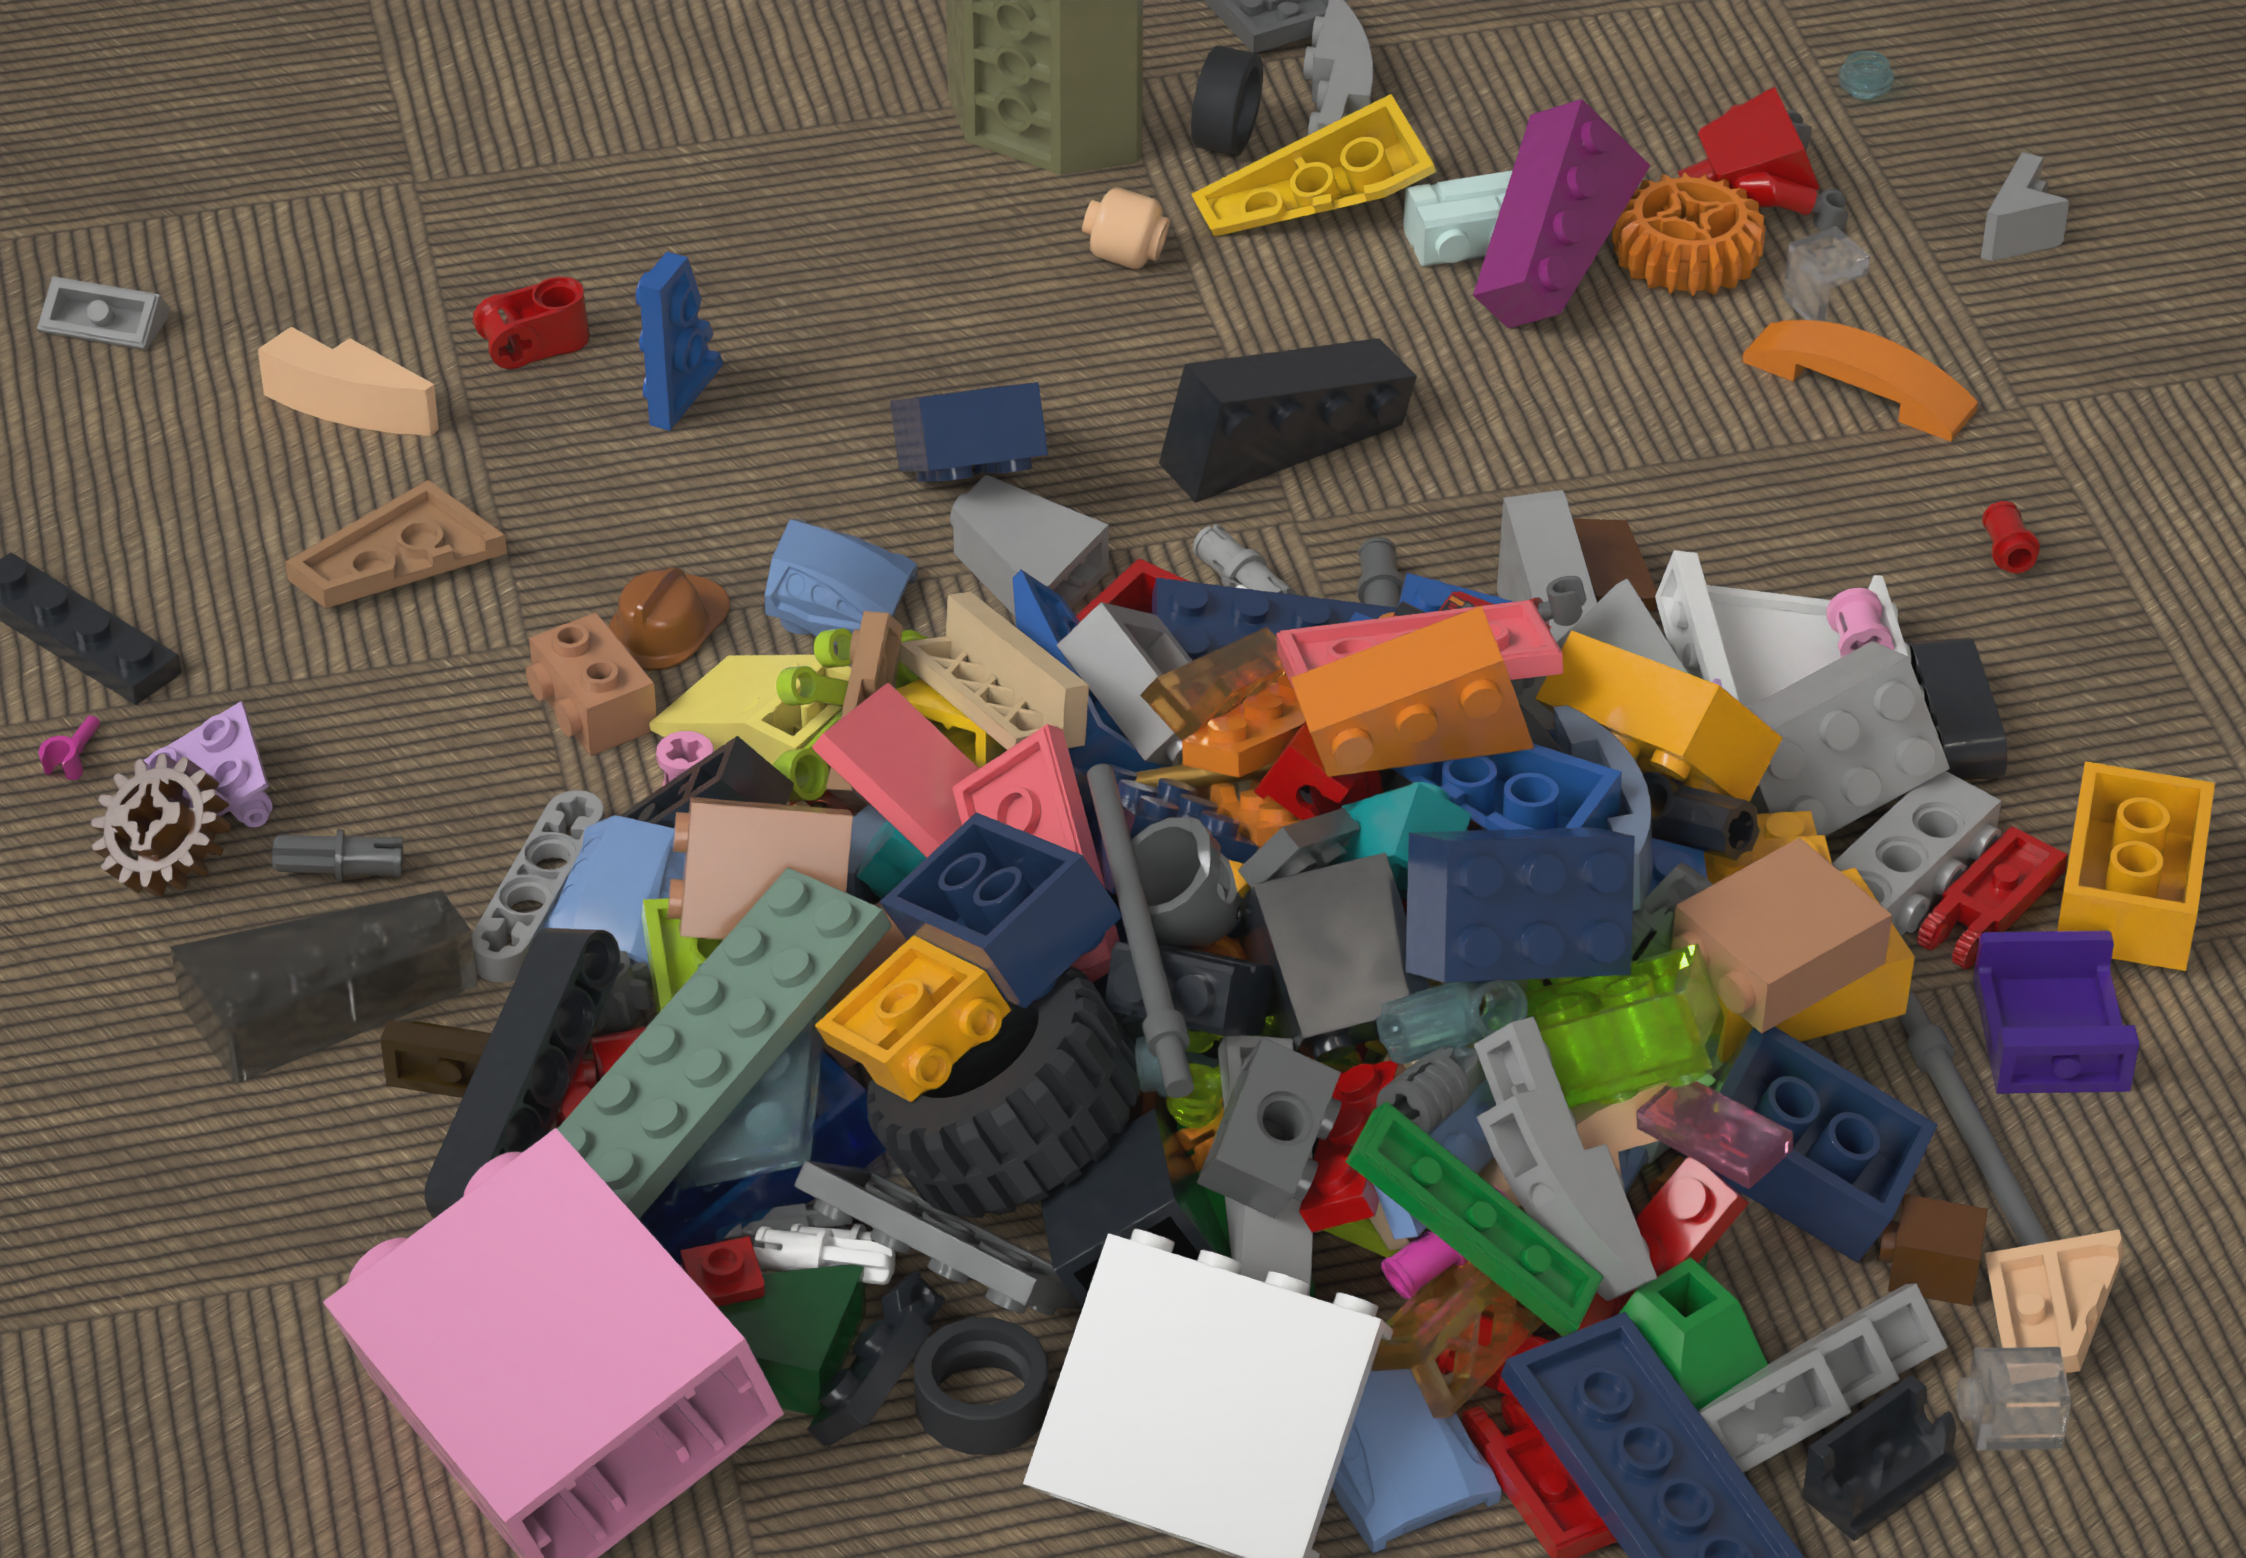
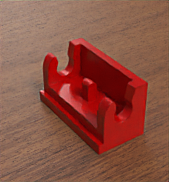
(1301, 766)

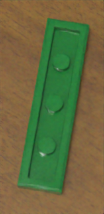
(1475, 1219)

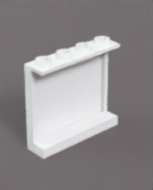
(1749, 636)
(1206, 1400)

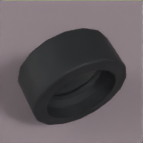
(1227, 100)
(981, 1426)

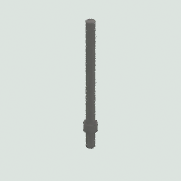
(1163, 1026)
(1934, 1055)

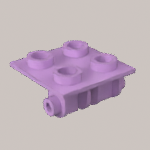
(230, 754)

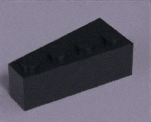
(1278, 410)

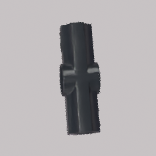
(1701, 818)

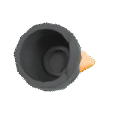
(1188, 883)

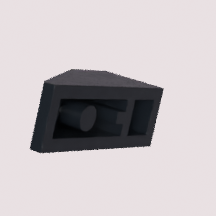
(728, 773)

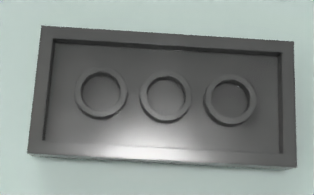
(955, 1244)

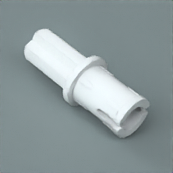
(803, 1251)

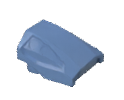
(831, 578)
(612, 875)
(1405, 1464)

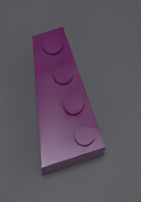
(1556, 212)

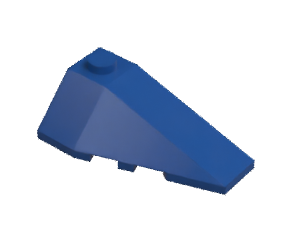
(1526, 789)

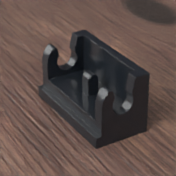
(1879, 1460)

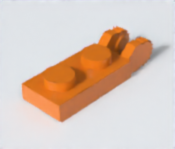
(1257, 817)

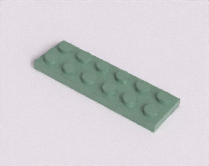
(720, 1034)

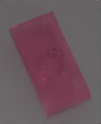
(1715, 1131)

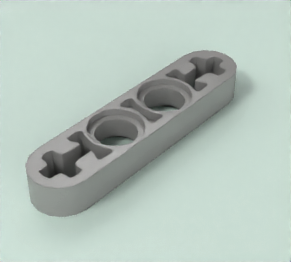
(528, 882)

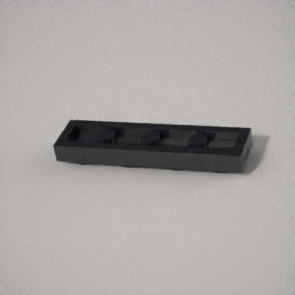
(83, 632)

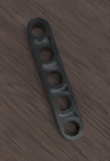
(527, 1056)

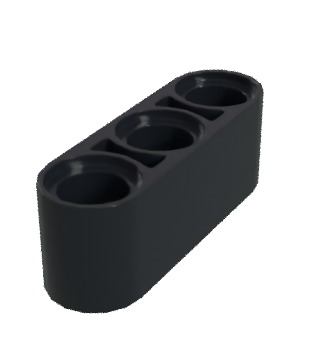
(1961, 707)

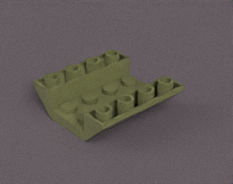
(1049, 79)

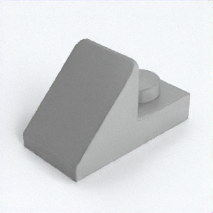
(2024, 214)

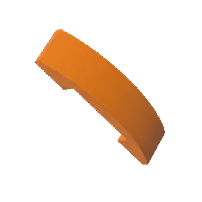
(1926, 394)

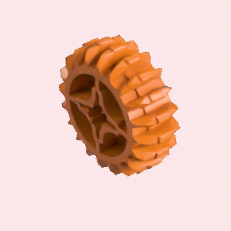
(1689, 234)

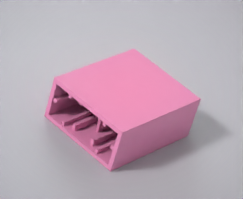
(553, 1354)

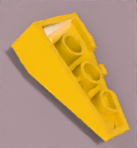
(1332, 168)

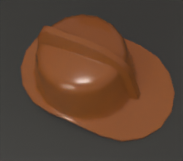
(667, 616)

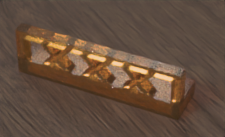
(1215, 683)
(1448, 1316)

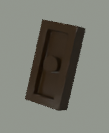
(431, 1056)

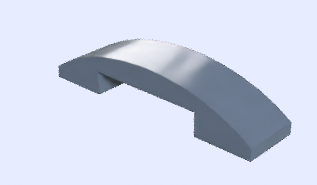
(1590, 741)

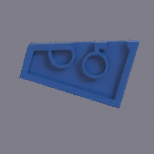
(673, 340)

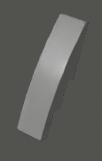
(1824, 1377)

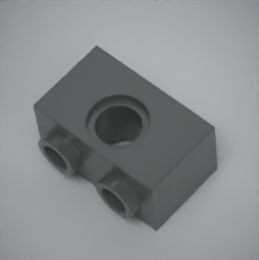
(1244, 1157)

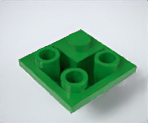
(1696, 1331)

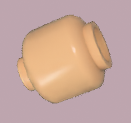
(1126, 228)

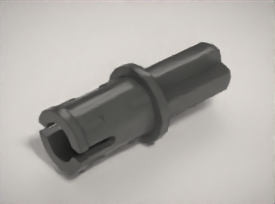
(339, 855)

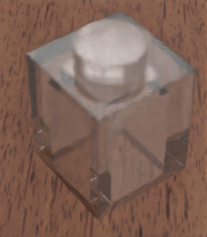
(2015, 1398)

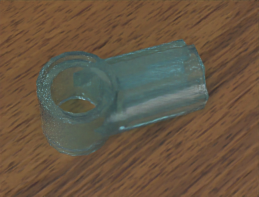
(1448, 1017)

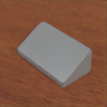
(102, 313)

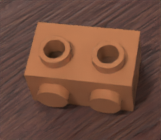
(591, 684)

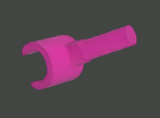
(67, 750)

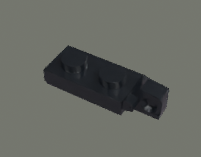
(881, 1359)

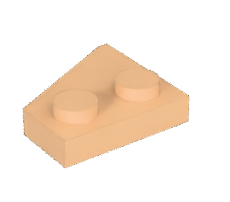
(2054, 1292)

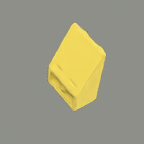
(743, 702)

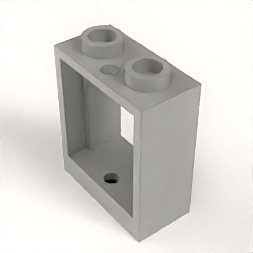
(1119, 657)

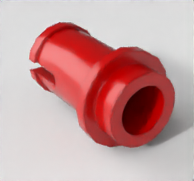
(2013, 545)

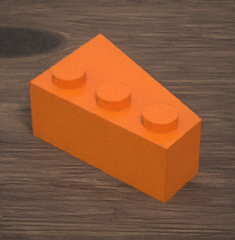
(1414, 700)

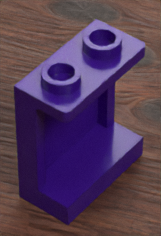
(2053, 1013)

